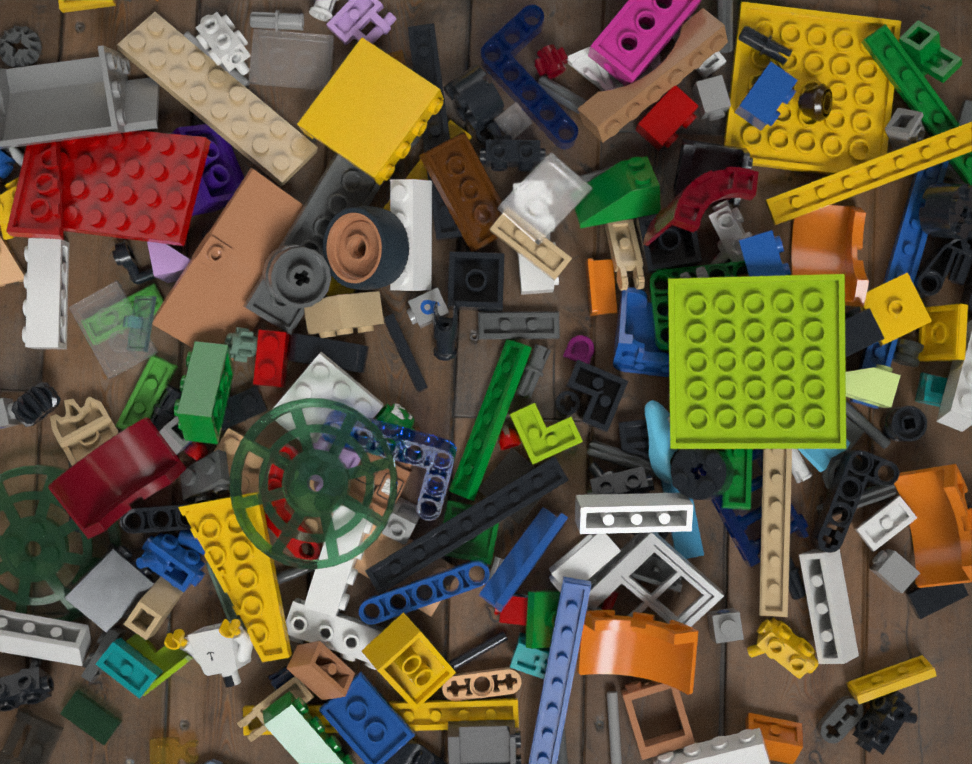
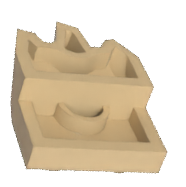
(82, 428)

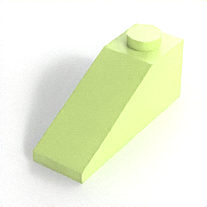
(872, 385)

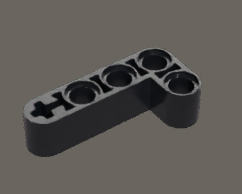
(849, 503)

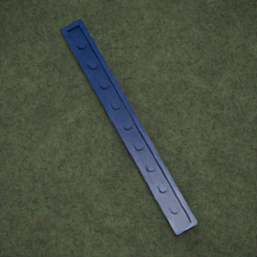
(904, 257)

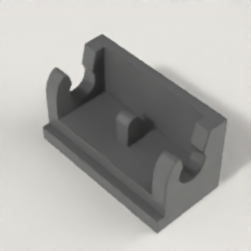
(656, 571)

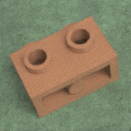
(321, 670)

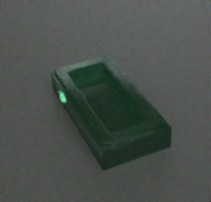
(91, 717)

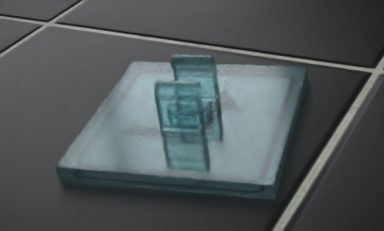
(140, 323)

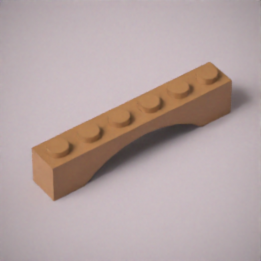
(613, 109)

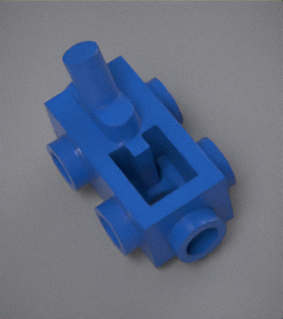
(172, 561)

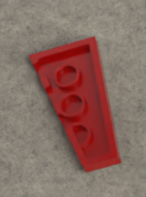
(38, 194)

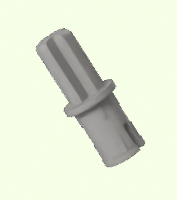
(277, 20)

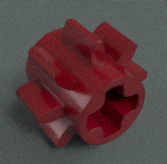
(551, 61)

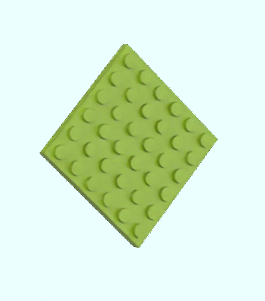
(757, 362)

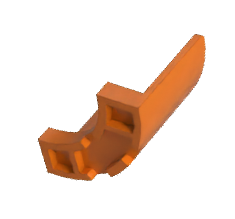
(828, 244)
(942, 524)
(638, 648)

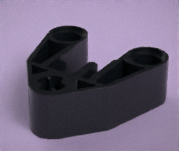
(939, 265)

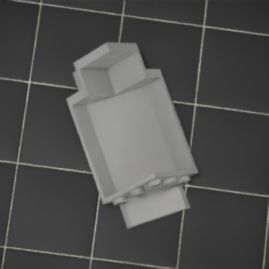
(74, 100)

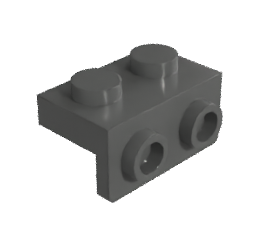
(206, 479)

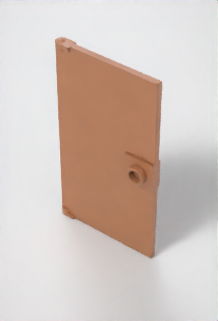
(228, 265)

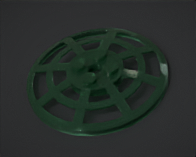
(297, 487)
(49, 536)

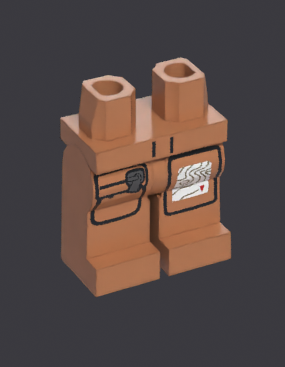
(382, 481)

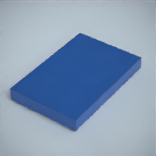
(367, 722)

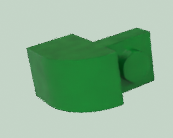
(924, 48)

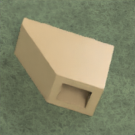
(153, 608)

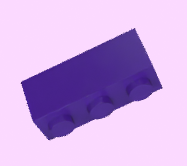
(220, 174)

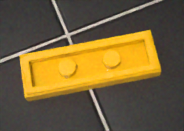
(891, 679)

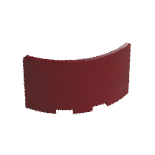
(689, 206)
(115, 476)

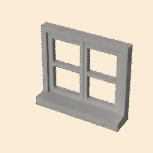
(630, 557)

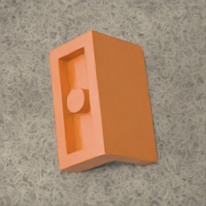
(601, 287)
(780, 736)

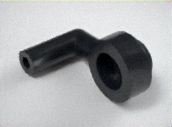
(125, 256)

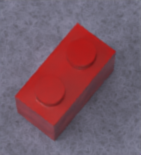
(667, 118)
(271, 358)

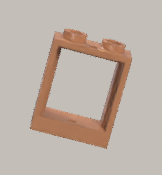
(663, 743)

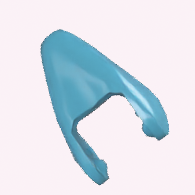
(659, 440)

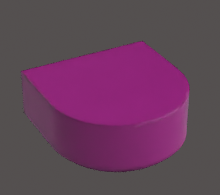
(580, 349)

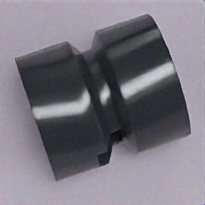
(903, 423)

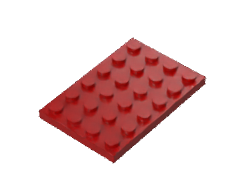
(132, 185)

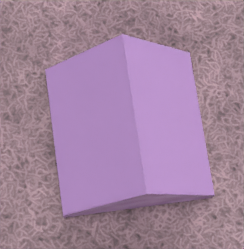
(166, 262)

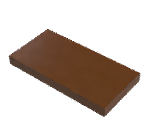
(464, 189)

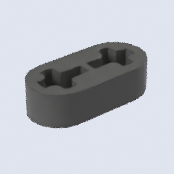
(845, 724)

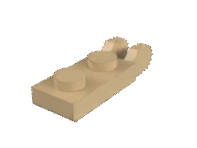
(625, 252)
(294, 685)

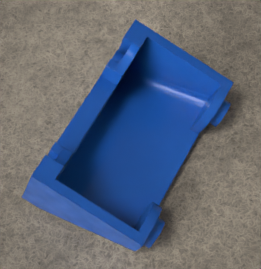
(635, 340)

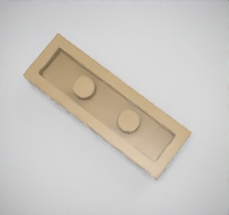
(545, 256)

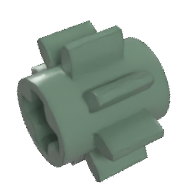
(241, 344)

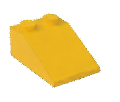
(408, 661)

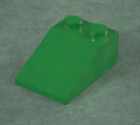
(621, 194)

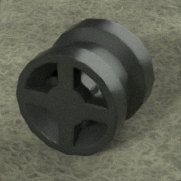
(907, 353)

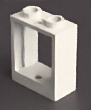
(584, 559)

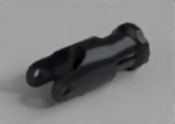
(445, 332)

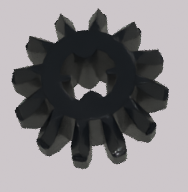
(36, 404)

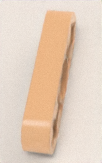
(501, 675)

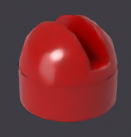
(508, 441)
(196, 450)

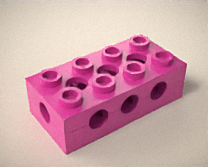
(646, 44)

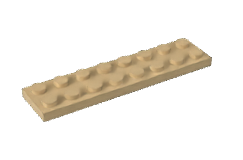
(217, 98)

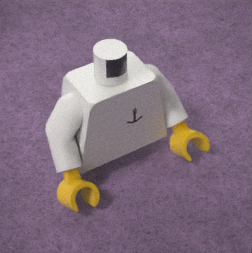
(216, 648)

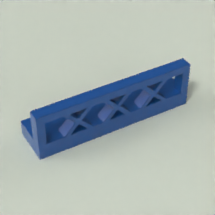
(522, 558)

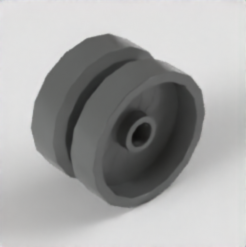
(312, 280)

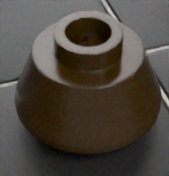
(816, 102)

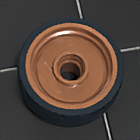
(366, 247)

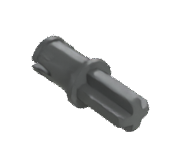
(533, 371)

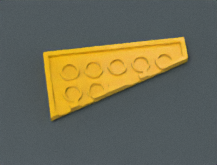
(243, 572)

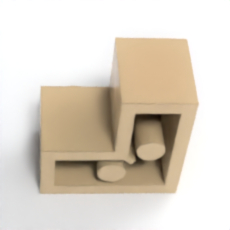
(344, 313)

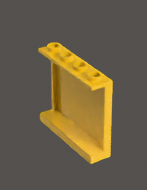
(372, 110)

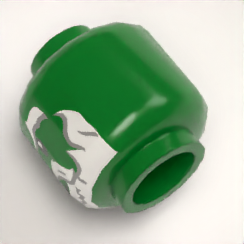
(395, 415)

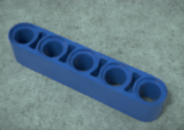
(414, 601)

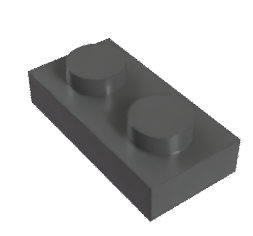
(105, 640)

